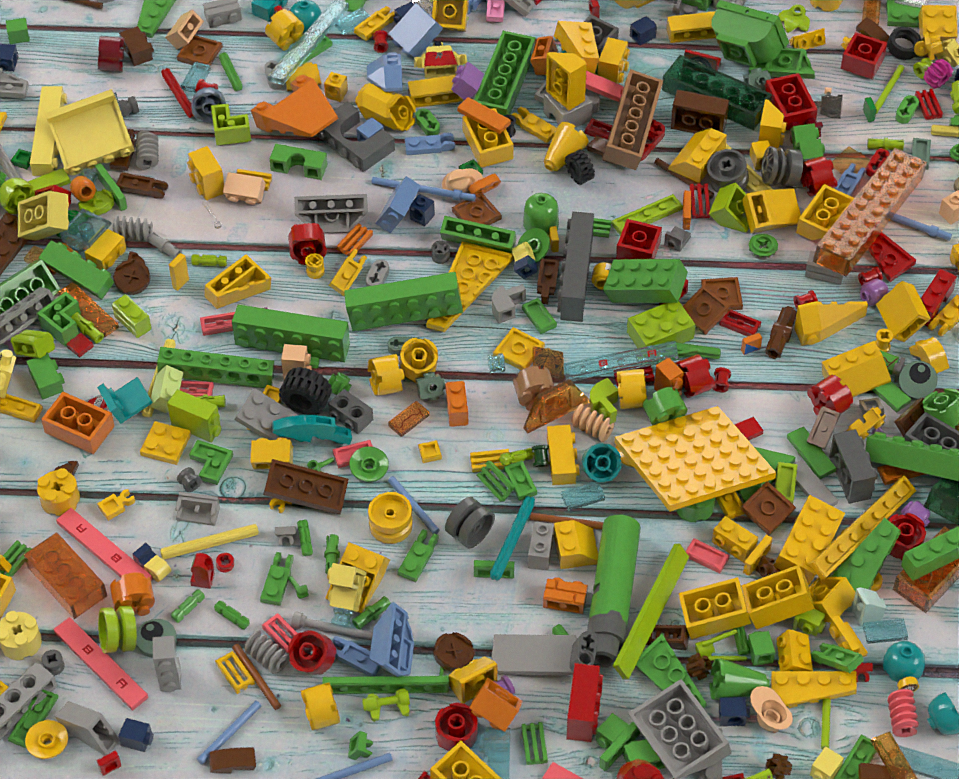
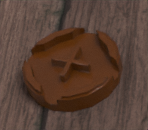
(131, 277)
(453, 651)

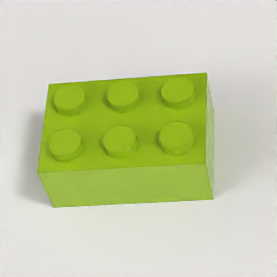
(660, 325)

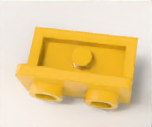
(308, 69)
(845, 636)
(794, 651)

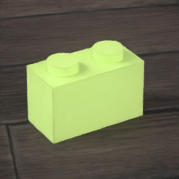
(164, 387)

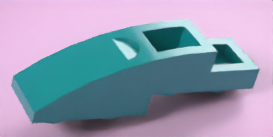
(304, 427)

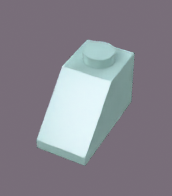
(867, 606)

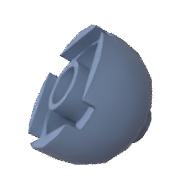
(202, 103)

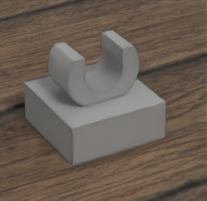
(285, 532)

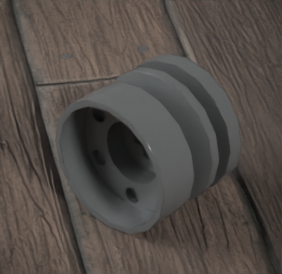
(782, 166)

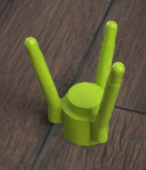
(706, 648)

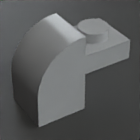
(505, 300)

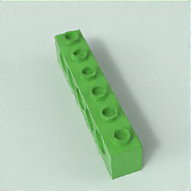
(218, 367)

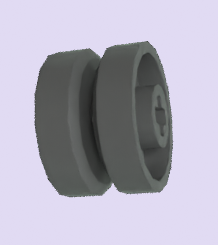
(727, 168)
(469, 522)

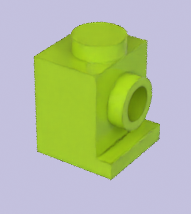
(810, 622)

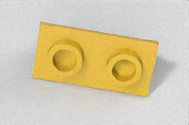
(809, 39)
(872, 419)

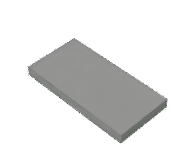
(533, 654)

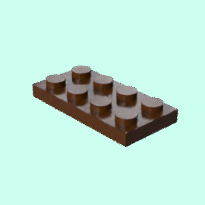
(9, 242)
(306, 486)

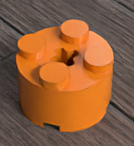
(135, 591)

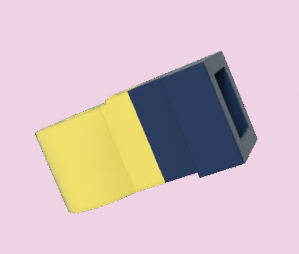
(524, 258)
(151, 562)

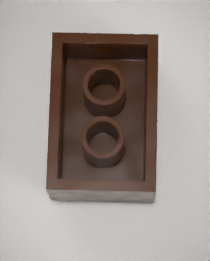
(698, 112)

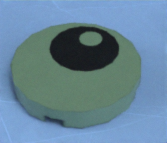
(918, 379)
(152, 629)

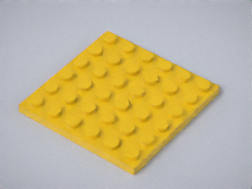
(694, 458)

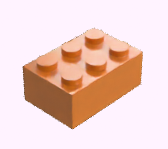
(78, 422)

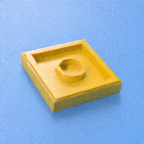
(518, 348)

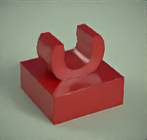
(863, 668)

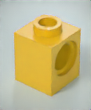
(336, 86)

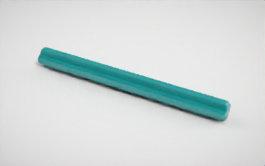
(512, 538)

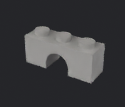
(166, 663)

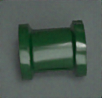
(540, 456)

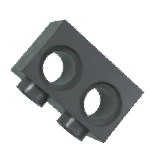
(350, 411)

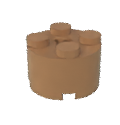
(530, 383)

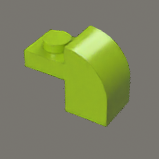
(602, 398)

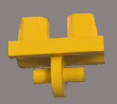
(931, 45)

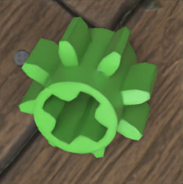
(339, 383)

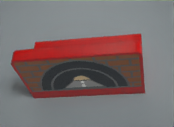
(707, 60)

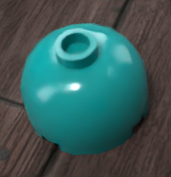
(306, 12)
(601, 462)
(904, 660)
(943, 715)

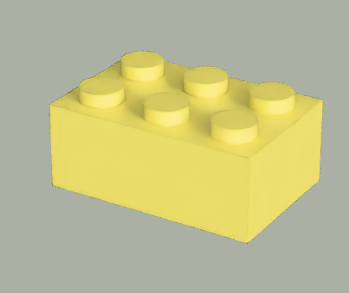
(43, 215)

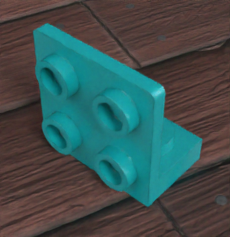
(126, 400)

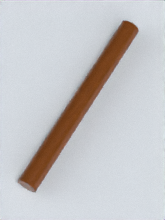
(553, 519)
(256, 676)

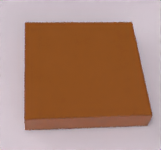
(199, 50)
(479, 211)
(726, 289)
(706, 309)
(767, 508)

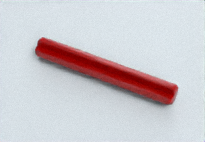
(177, 91)

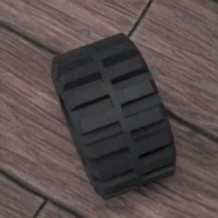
(305, 391)

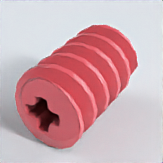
(902, 713)

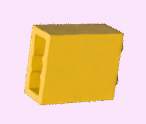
(903, 311)

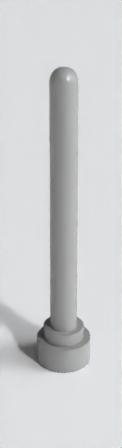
(300, 620)

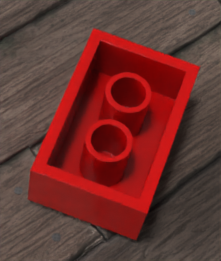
(791, 99)
(584, 702)

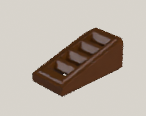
(675, 630)

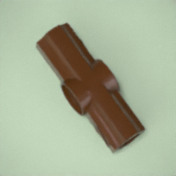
(781, 332)

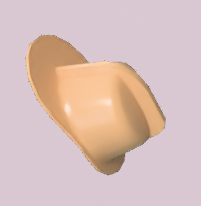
(461, 179)
(770, 709)

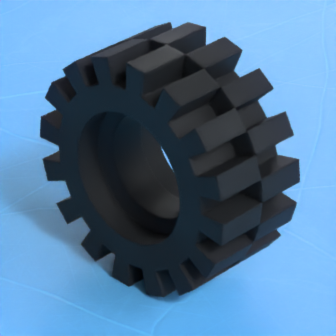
(580, 167)

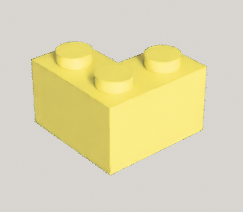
(347, 587)

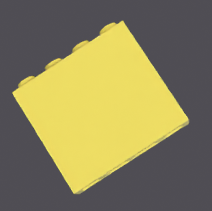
(90, 132)

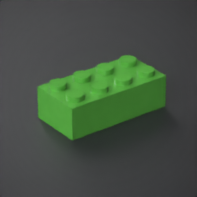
(645, 281)

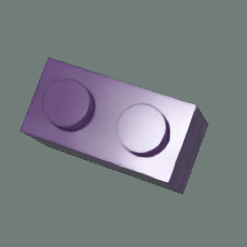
(467, 80)

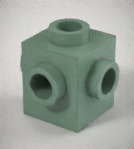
(757, 78)
(424, 383)

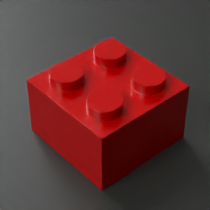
(863, 55)
(638, 241)

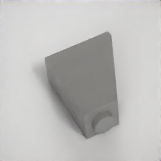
(88, 727)

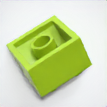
(729, 208)

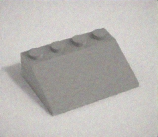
(680, 731)

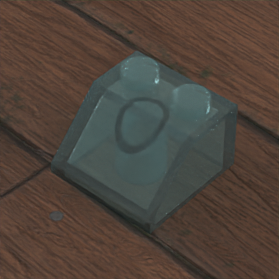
(84, 230)

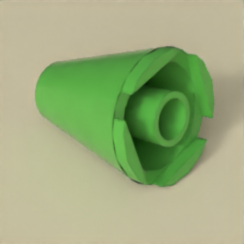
(734, 680)

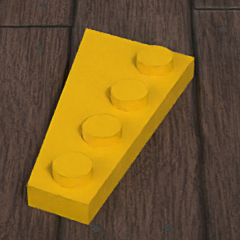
(811, 686)

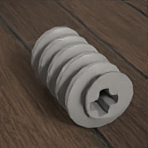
(146, 149)
(132, 229)
(262, 650)

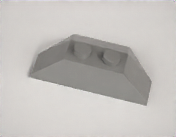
(332, 212)

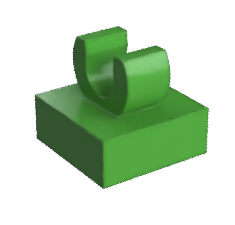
(358, 746)

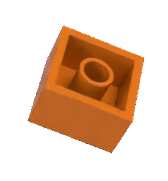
(495, 705)

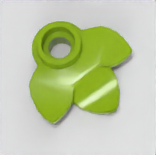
(793, 20)

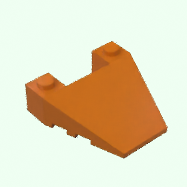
(302, 112)

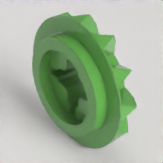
(763, 239)

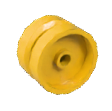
(390, 517)

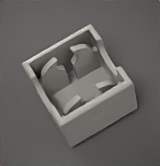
(577, 116)

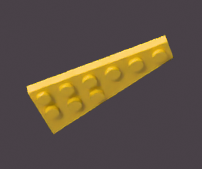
(475, 271)

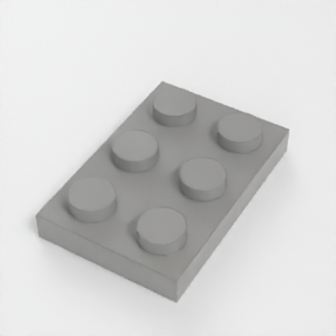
(260, 412)

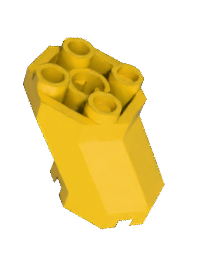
(386, 107)

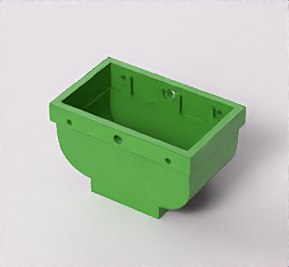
(749, 35)

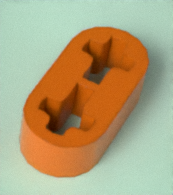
(484, 184)

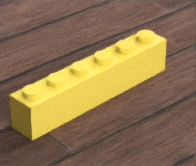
(44, 147)

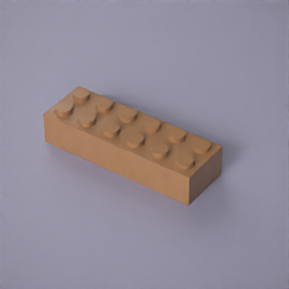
(633, 120)

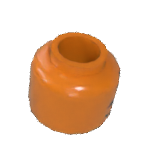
(82, 188)

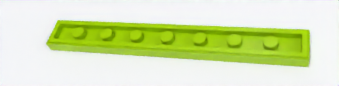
(650, 612)

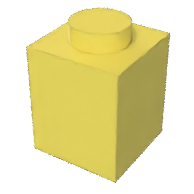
(826, 765)

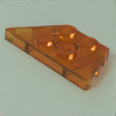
(554, 404)

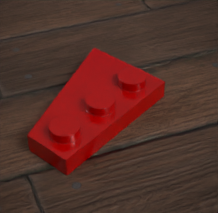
(890, 257)

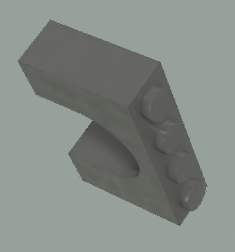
(362, 153)

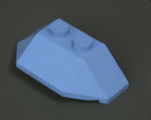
(386, 72)
(393, 642)

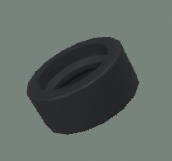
(898, 51)

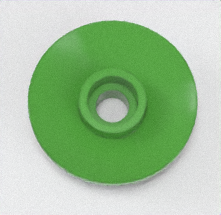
(538, 238)
(369, 457)

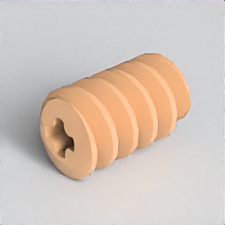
(592, 424)

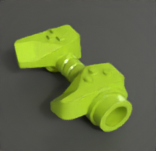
(373, 703)

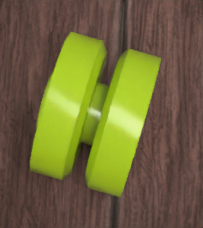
(117, 629)

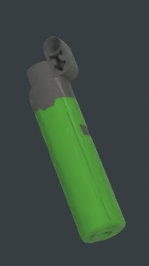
(611, 594)

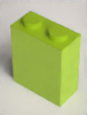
(194, 415)

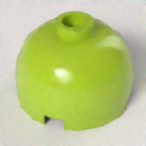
(14, 191)

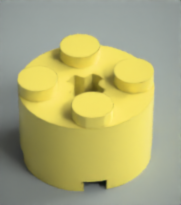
(19, 635)

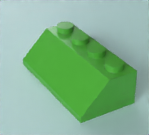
(24, 283)

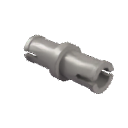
(163, 245)

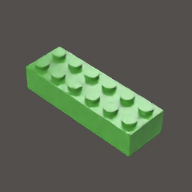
(506, 72)
(403, 301)
(273, 328)

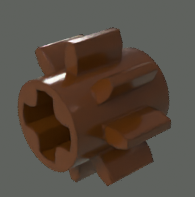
(698, 666)
(779, 766)

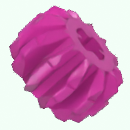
(938, 73)

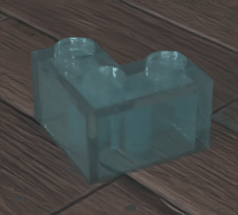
(496, 750)

